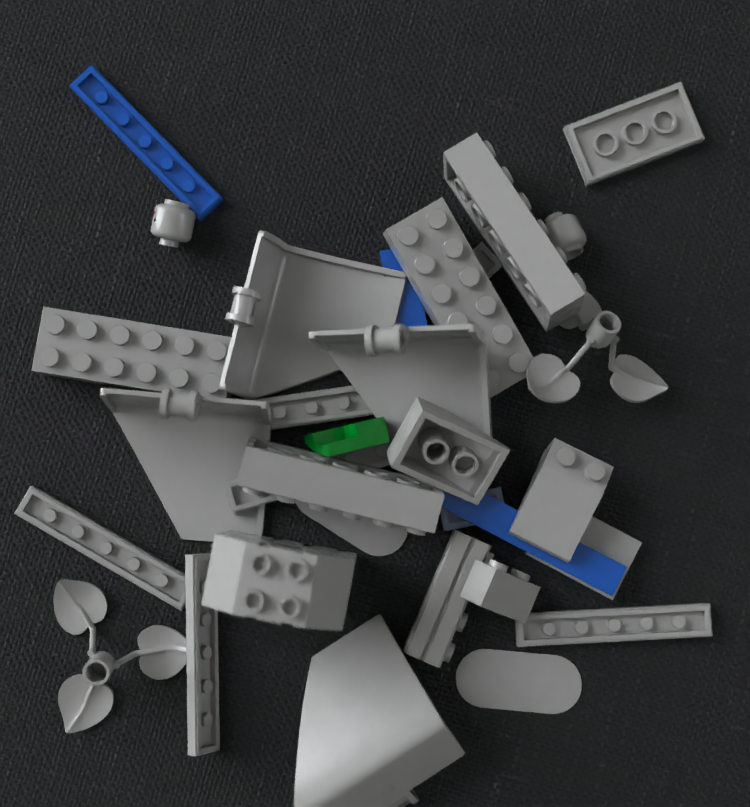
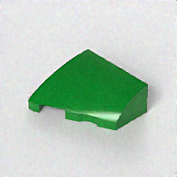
(348, 437)

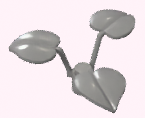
(631, 378)
(84, 696)

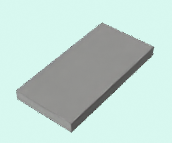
(633, 133)

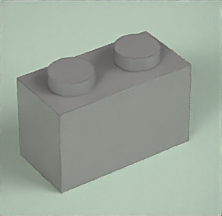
(500, 591)

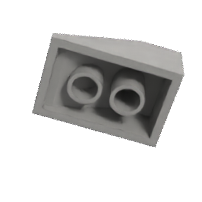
(446, 452)
(561, 499)

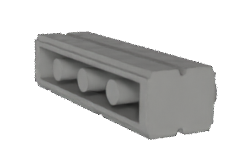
(443, 607)

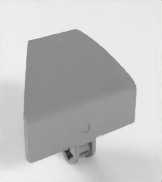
(286, 298)
(405, 362)
(190, 450)
(367, 726)

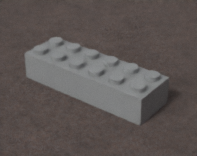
(513, 232)
(457, 288)
(129, 353)
(340, 485)

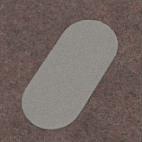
(361, 533)
(518, 681)

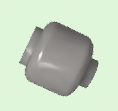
(173, 223)
(566, 233)

